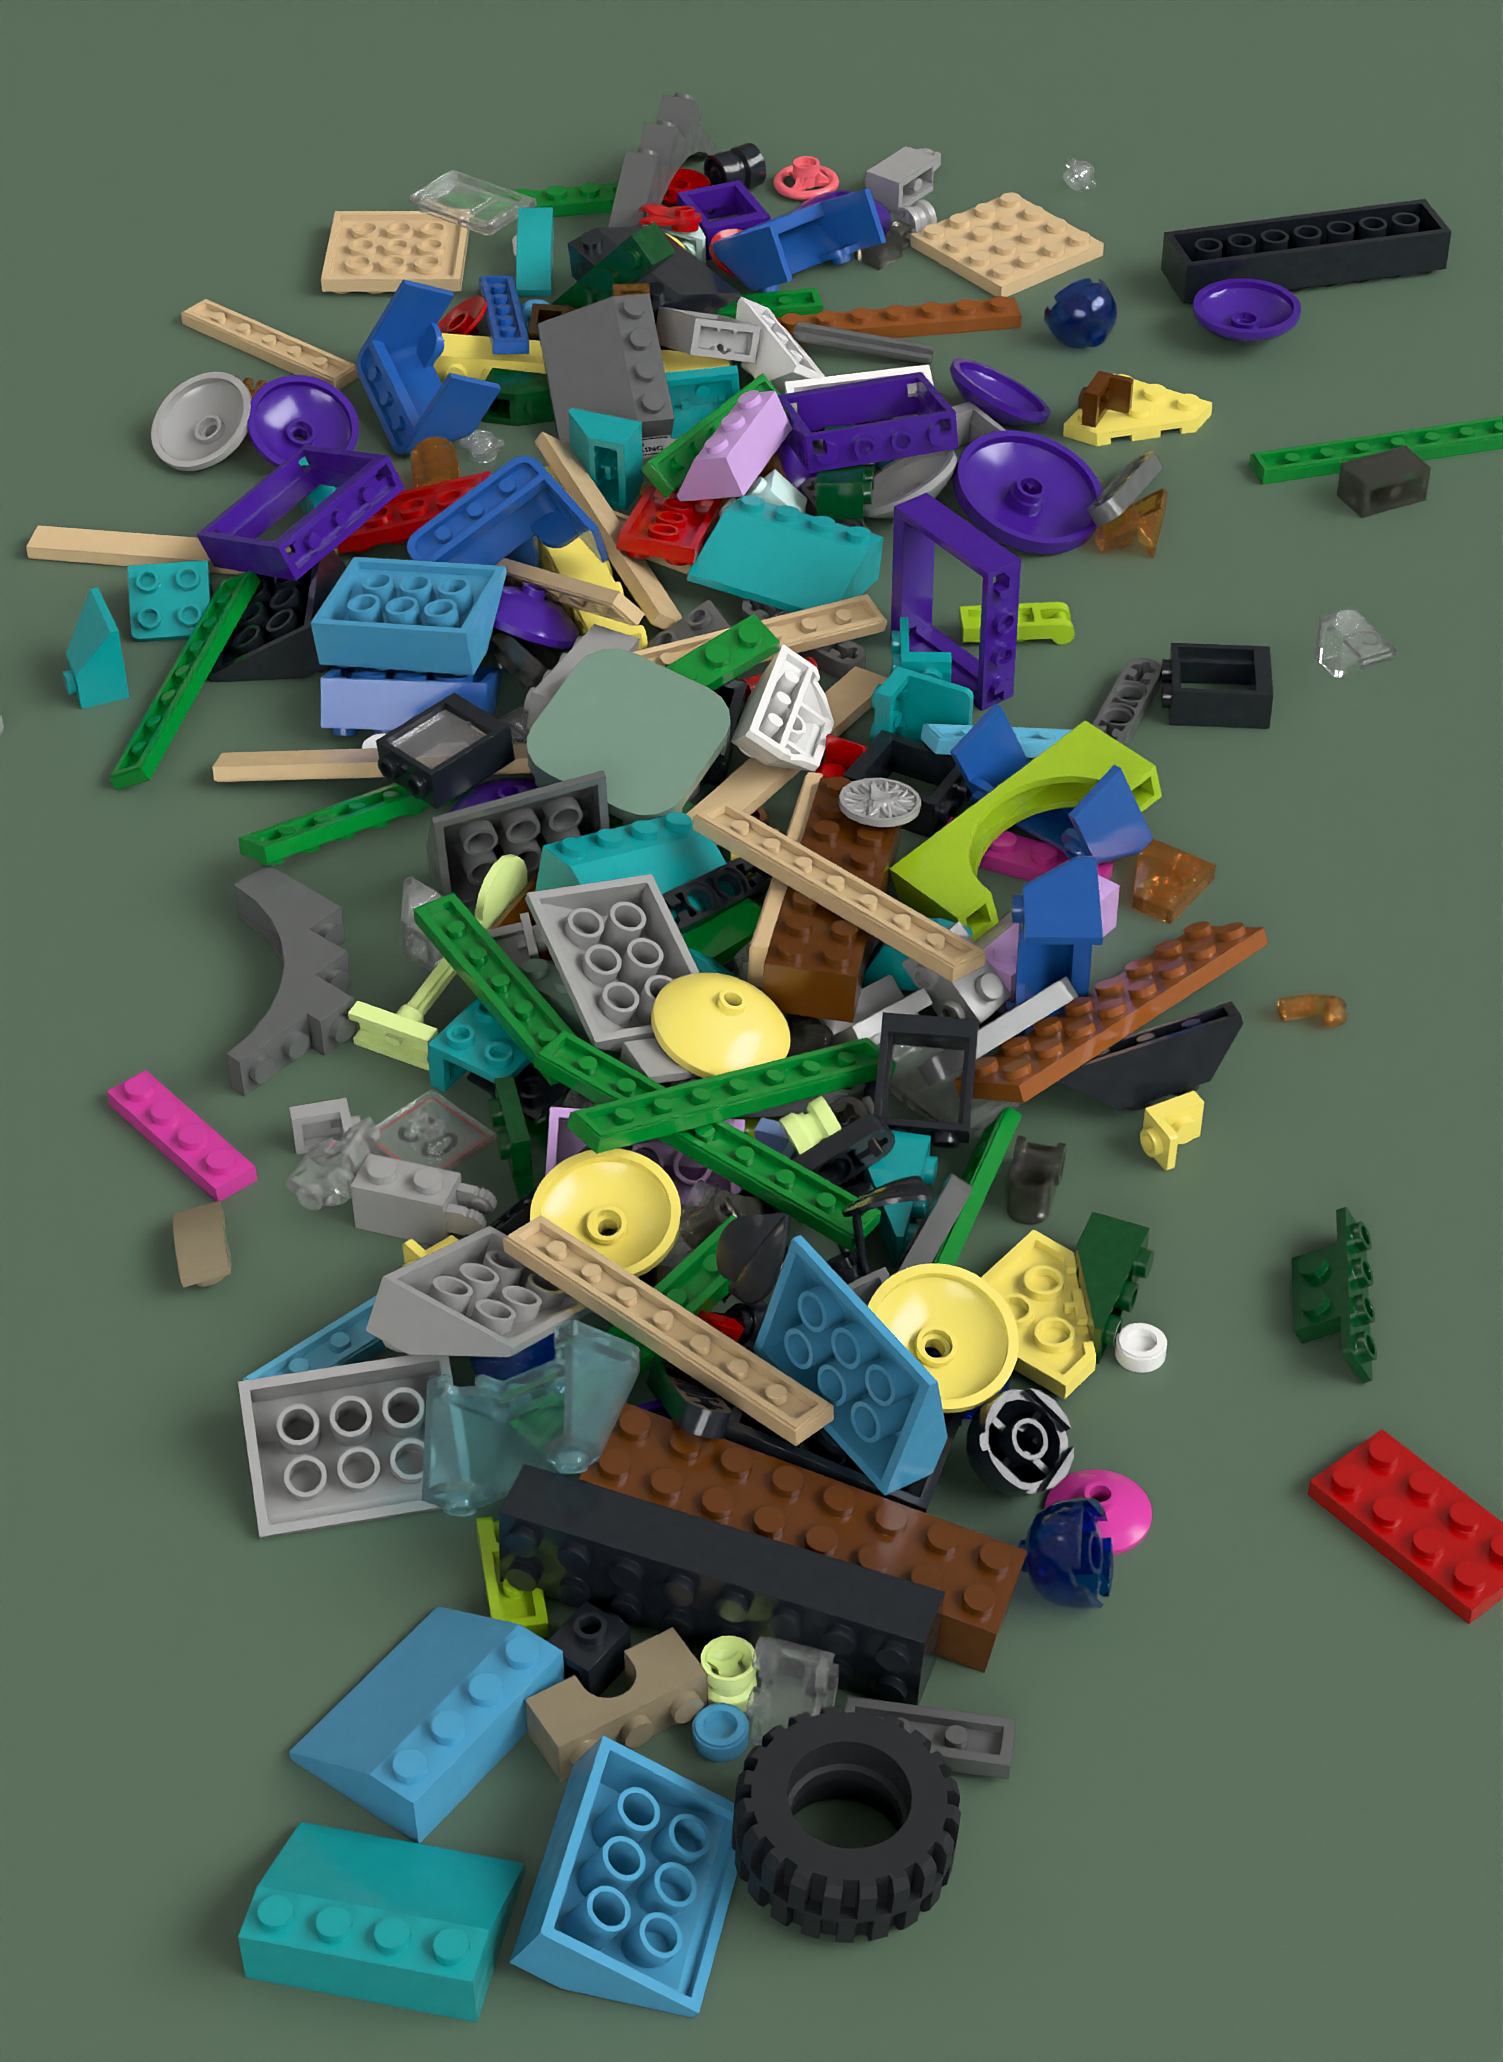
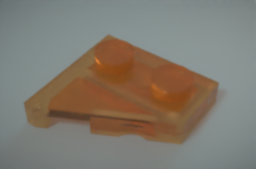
(1168, 880)

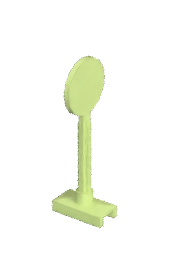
(403, 1033)

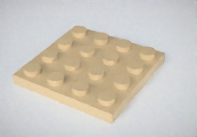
(1006, 245)
(384, 247)

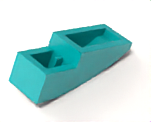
(534, 251)

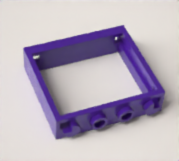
(867, 401)
(364, 486)
(916, 529)

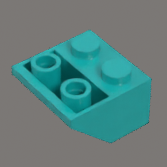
(610, 453)

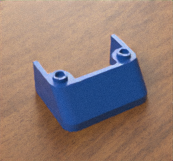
(801, 239)
(401, 374)
(504, 514)
(1101, 825)
(1057, 929)

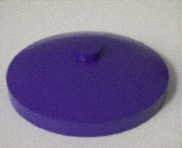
(1027, 491)

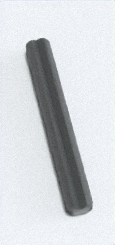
(863, 343)

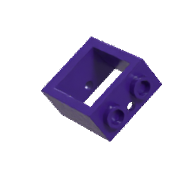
(724, 200)

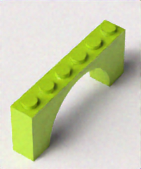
(942, 871)

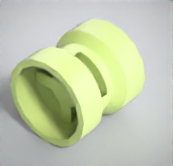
(810, 1128)
(729, 1670)

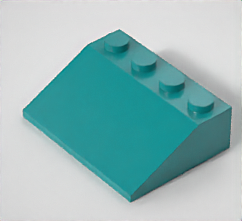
(786, 556)
(656, 846)
(381, 1920)

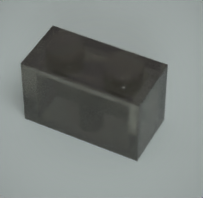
(1383, 481)

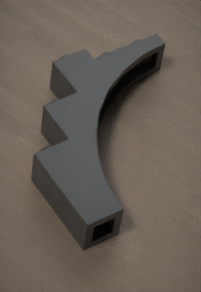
(659, 156)
(311, 997)

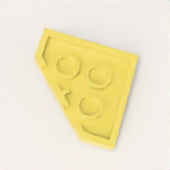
(1151, 412)
(1049, 1313)

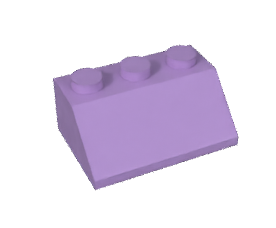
(738, 448)

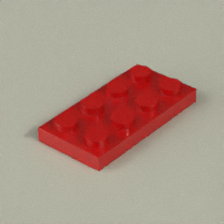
(408, 513)
(668, 527)
(1417, 1522)

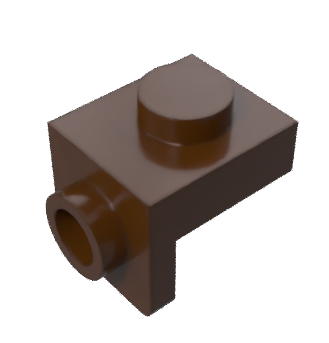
(1105, 393)

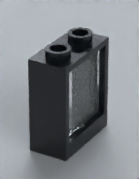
(445, 750)

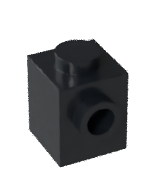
(593, 1647)

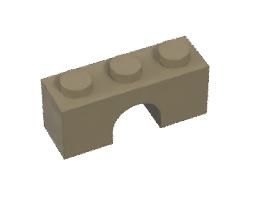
(664, 1690)

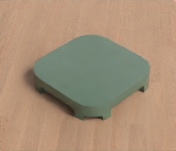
(636, 724)

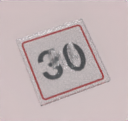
(432, 1133)

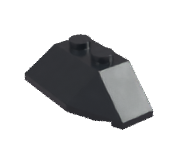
(1159, 1060)

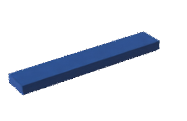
(504, 315)

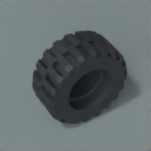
(833, 1886)

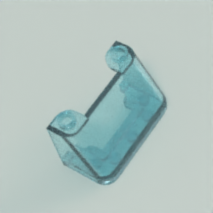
(541, 1418)

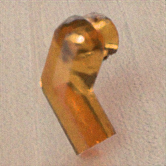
(1308, 1005)

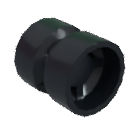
(738, 163)

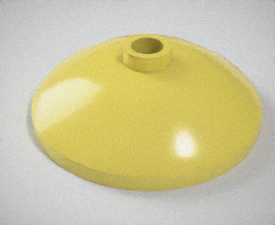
(718, 1024)
(615, 1193)
(958, 1317)

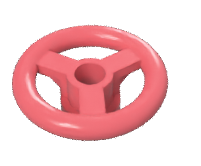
(808, 174)

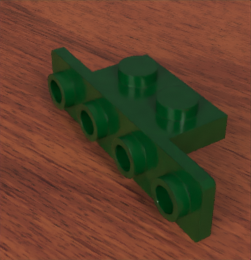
(519, 1137)
(1334, 1295)

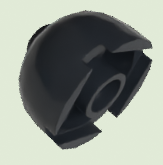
(1019, 1443)

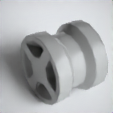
(918, 216)

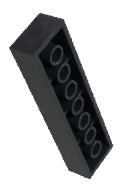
(1310, 248)
(716, 1582)

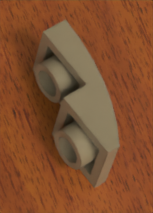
(201, 1245)

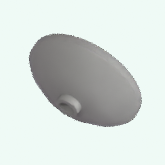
(201, 421)
(908, 479)

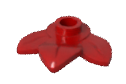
(679, 217)

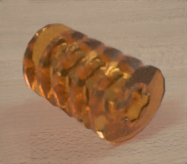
(434, 461)

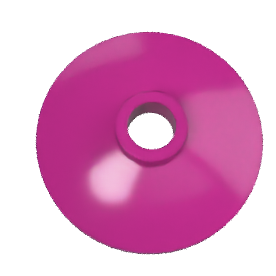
(1121, 1498)

